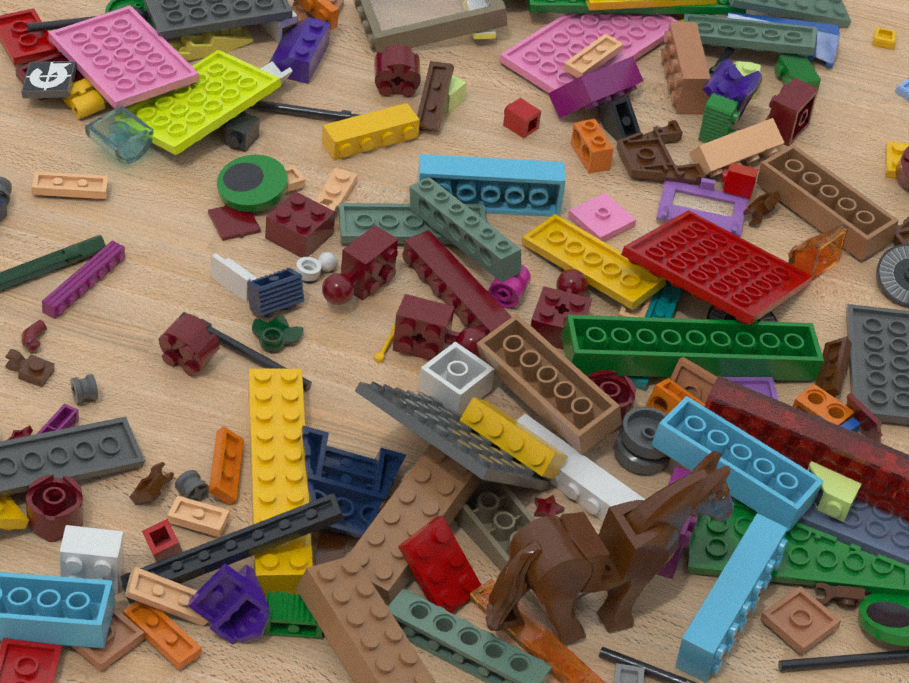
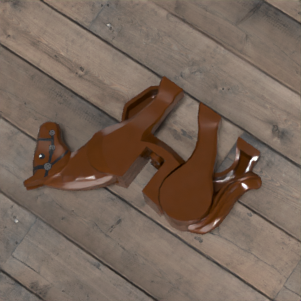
(634, 542)

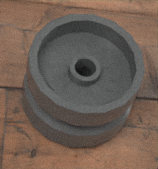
(635, 440)

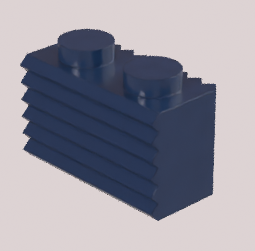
(275, 292)

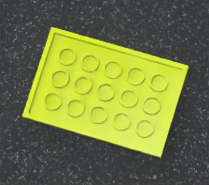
(194, 111)

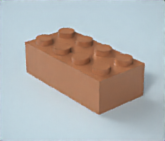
(685, 67)

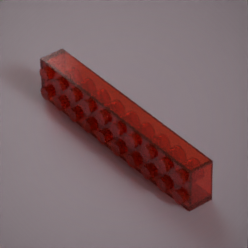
(808, 438)

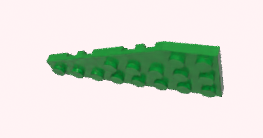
(807, 560)

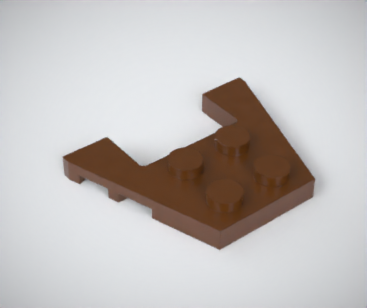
(648, 157)

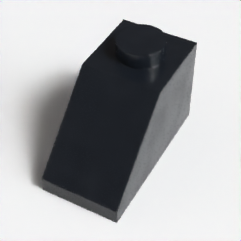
(618, 118)

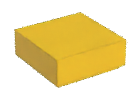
(884, 38)

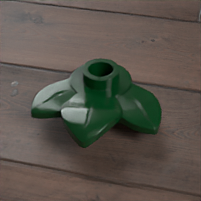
(276, 333)

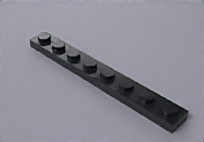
(246, 542)

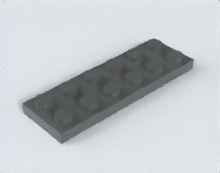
(70, 452)

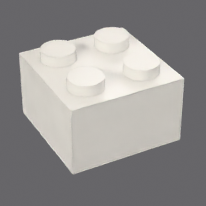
(456, 378)
(92, 554)

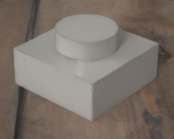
(628, 674)

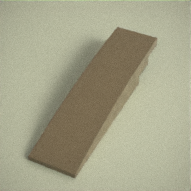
(492, 520)

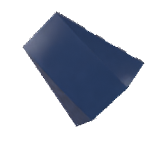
(355, 480)

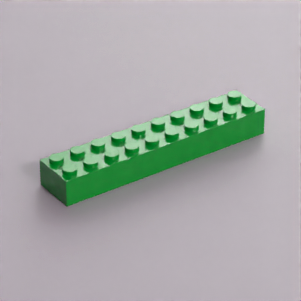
(719, 346)

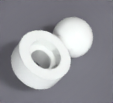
(311, 267)

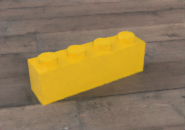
(370, 131)
(514, 438)

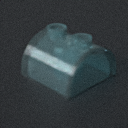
(121, 135)

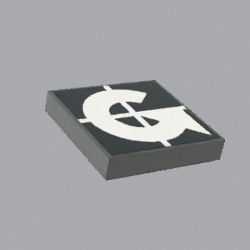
(49, 79)

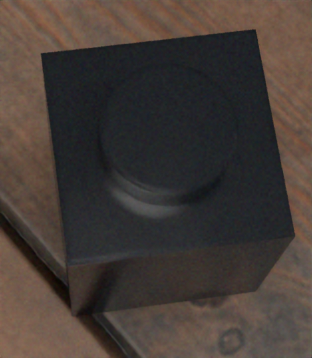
(242, 131)

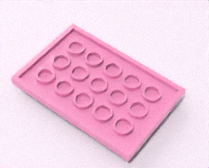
(123, 57)

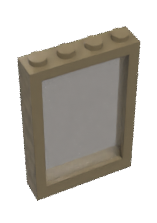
(426, 21)

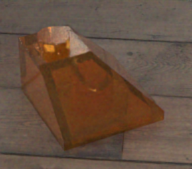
(819, 252)

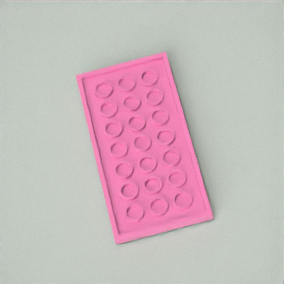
(543, 53)

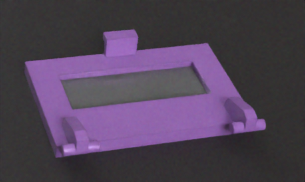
(711, 204)

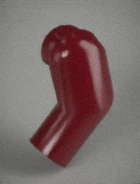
(31, 333)

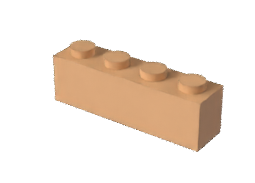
(738, 147)

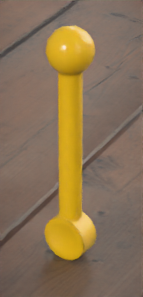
(379, 356)

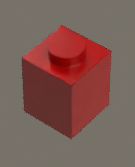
(521, 117)
(739, 180)
(162, 540)

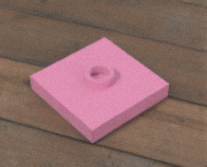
(602, 217)

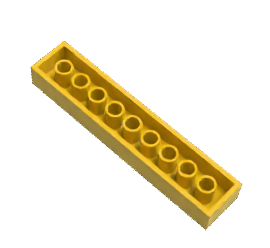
(278, 471)

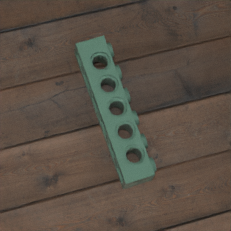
(465, 229)
(464, 643)

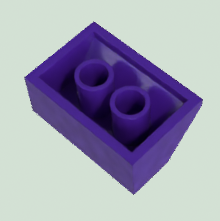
(302, 49)

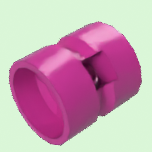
(510, 291)

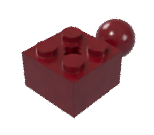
(364, 267)
(558, 303)
(425, 329)

